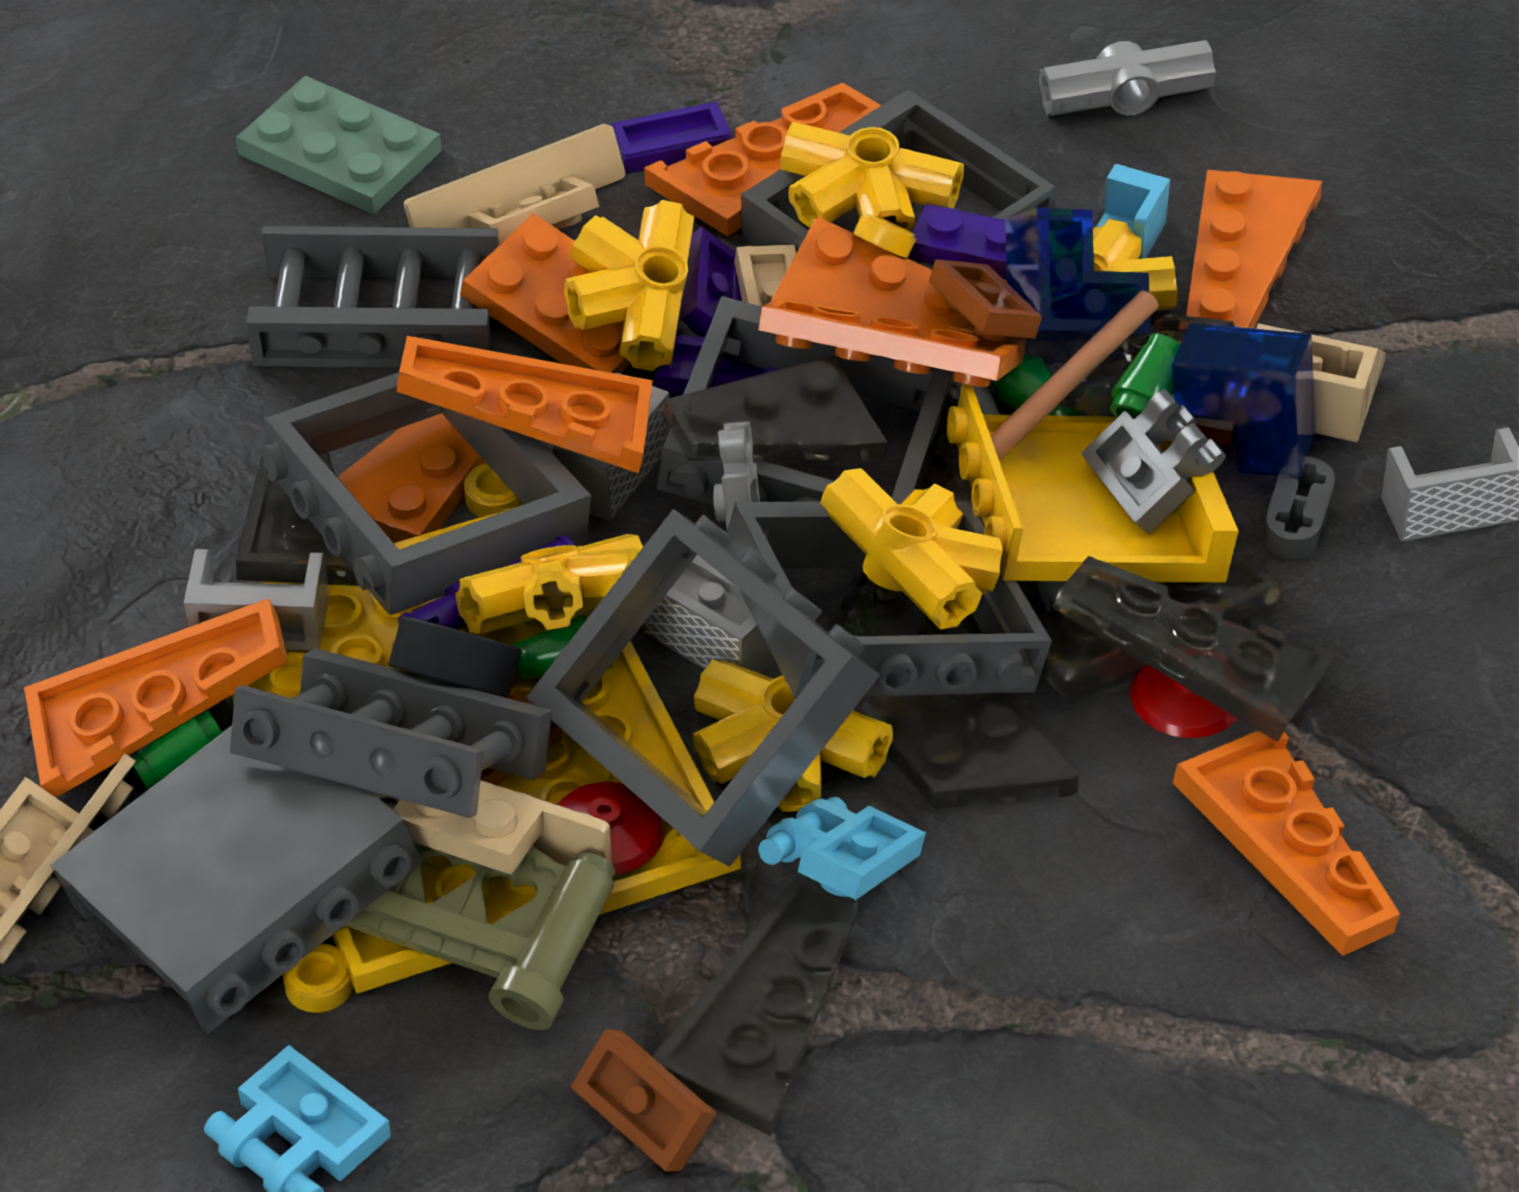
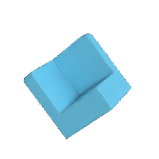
(1139, 201)

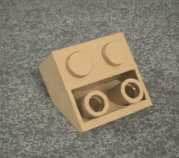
(1343, 384)

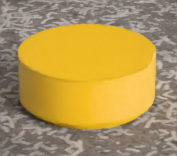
(885, 234)
(487, 492)
(319, 980)

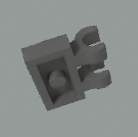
(1139, 472)

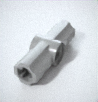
(1127, 78)

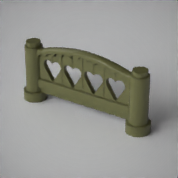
(524, 950)

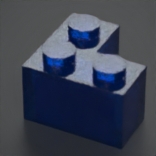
(1054, 272)
(1259, 383)

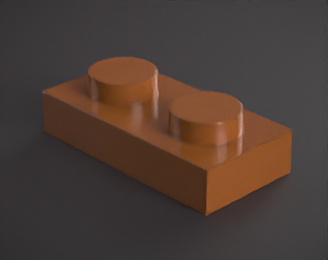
(985, 300)
(643, 1100)

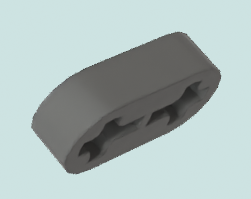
(1310, 510)

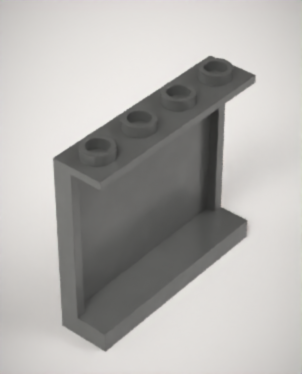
(235, 872)

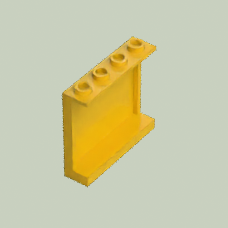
(1059, 511)

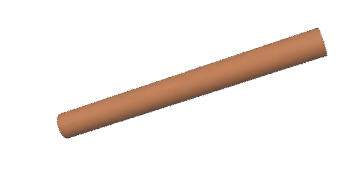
(1073, 372)

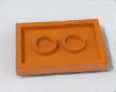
(525, 292)

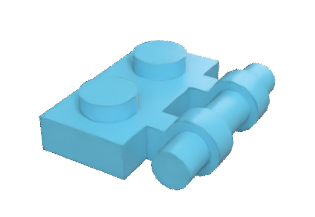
(843, 848)
(308, 1110)

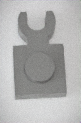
(740, 472)

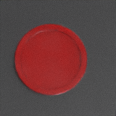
(1174, 707)
(634, 827)

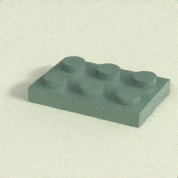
(339, 144)

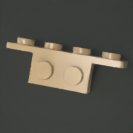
(549, 181)
(507, 829)
(34, 835)

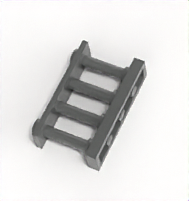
(365, 336)
(391, 732)

